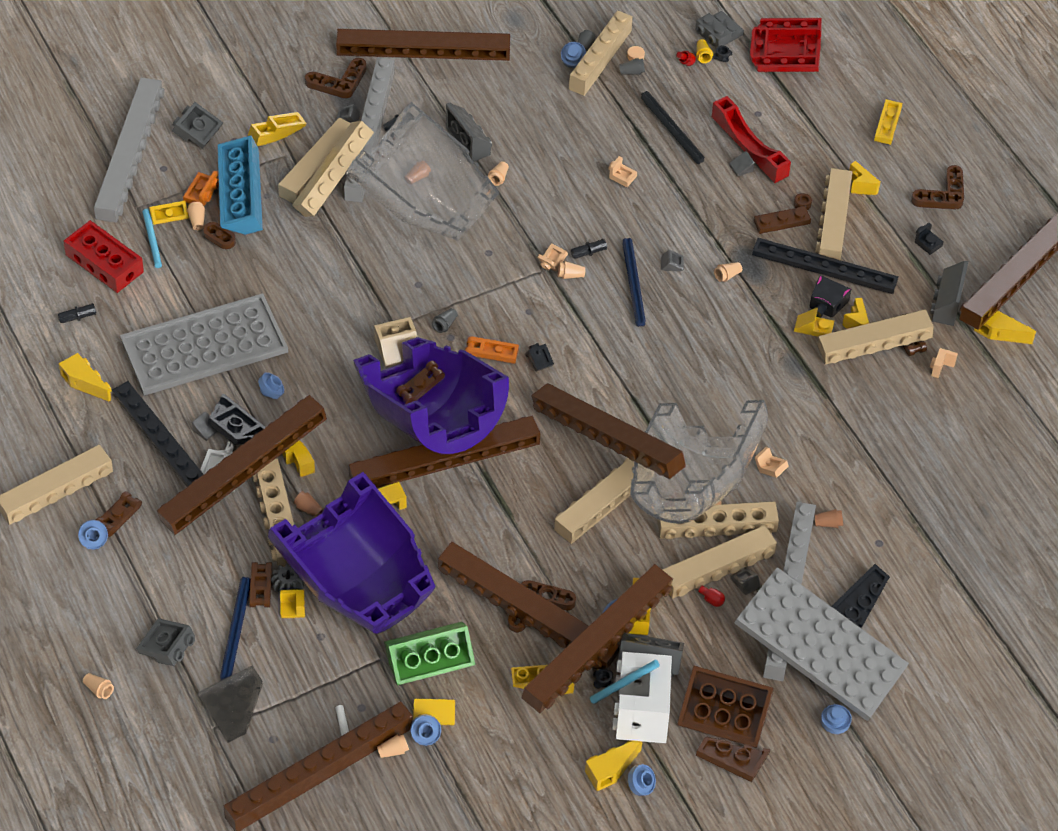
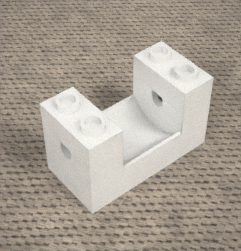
(646, 701)

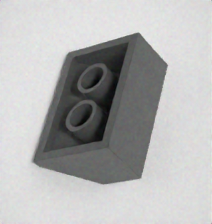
(467, 132)
(949, 294)
(651, 645)

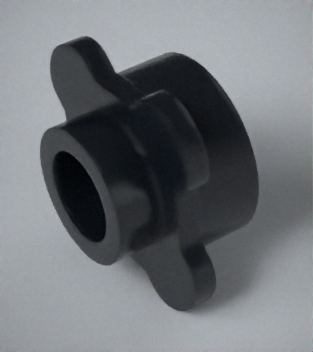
(722, 53)
(602, 674)

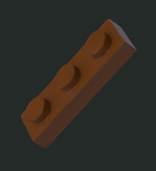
(782, 220)

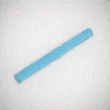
(152, 239)
(624, 681)

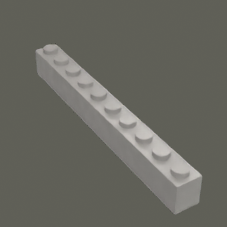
(373, 116)
(129, 150)
(794, 567)

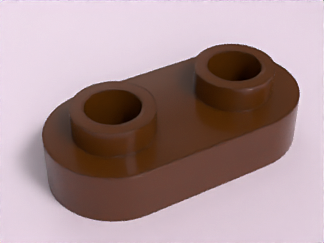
(222, 237)

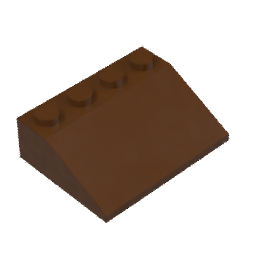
(725, 706)

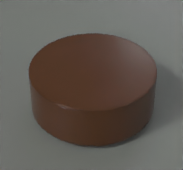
(803, 200)

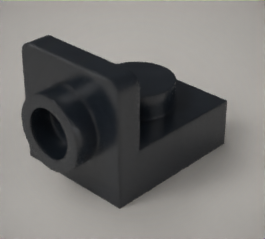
(927, 240)
(539, 356)

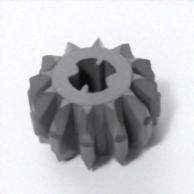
(286, 579)

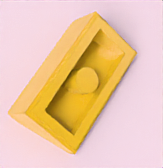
(168, 212)
(441, 709)

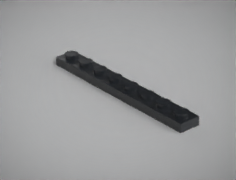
(825, 265)
(157, 433)

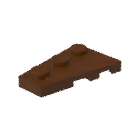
(736, 759)

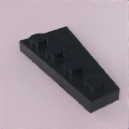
(862, 596)

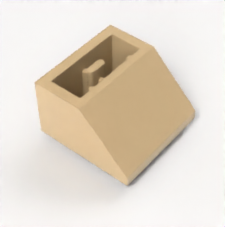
(390, 338)

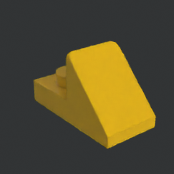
(863, 180)
(857, 316)
(811, 325)

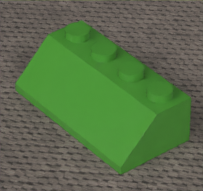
(430, 653)

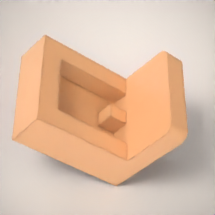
(621, 173)
(552, 257)
(944, 357)
(769, 464)

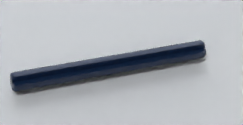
(634, 284)
(235, 628)

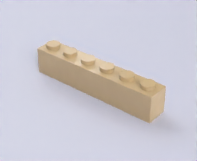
(600, 53)
(332, 168)
(303, 171)
(835, 213)
(875, 337)
(55, 484)
(595, 503)
(721, 561)

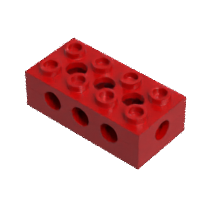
(103, 256)

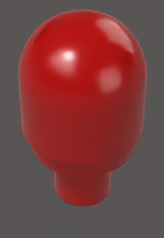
(686, 58)
(712, 596)

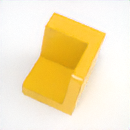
(395, 493)
(292, 603)

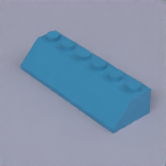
(240, 186)

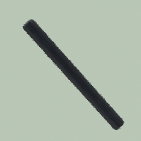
(672, 127)

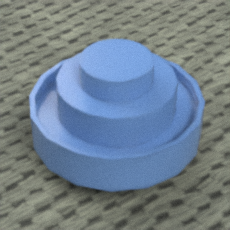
(572, 54)
(271, 386)
(93, 534)
(836, 719)
(425, 729)
(641, 780)

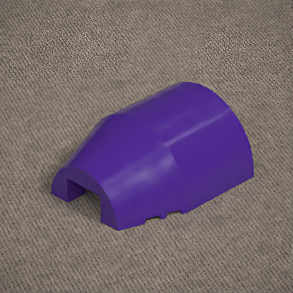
(453, 412)
(358, 557)

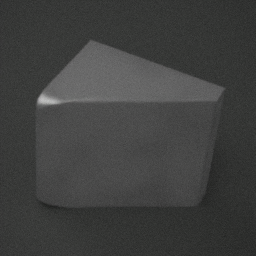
(349, 113)
(742, 164)
(672, 261)
(202, 428)
(746, 581)

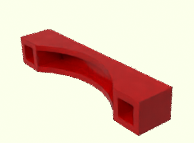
(770, 161)

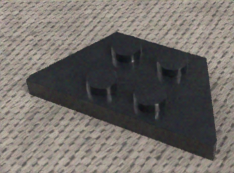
(234, 421)

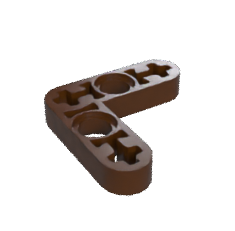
(341, 87)
(950, 193)
(563, 594)

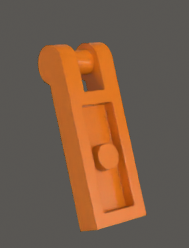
(492, 349)

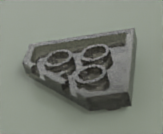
(233, 702)

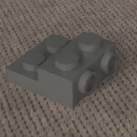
(718, 29)
(196, 125)
(167, 641)

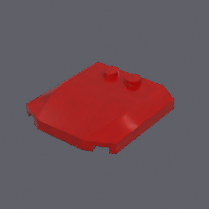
(786, 45)

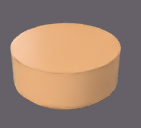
(635, 52)

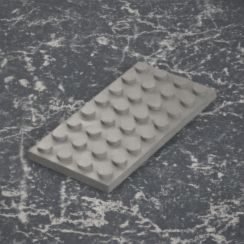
(203, 344)
(821, 643)

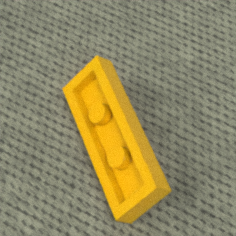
(888, 122)

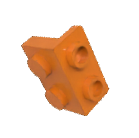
(202, 188)

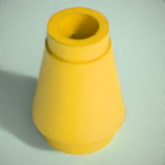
(703, 51)

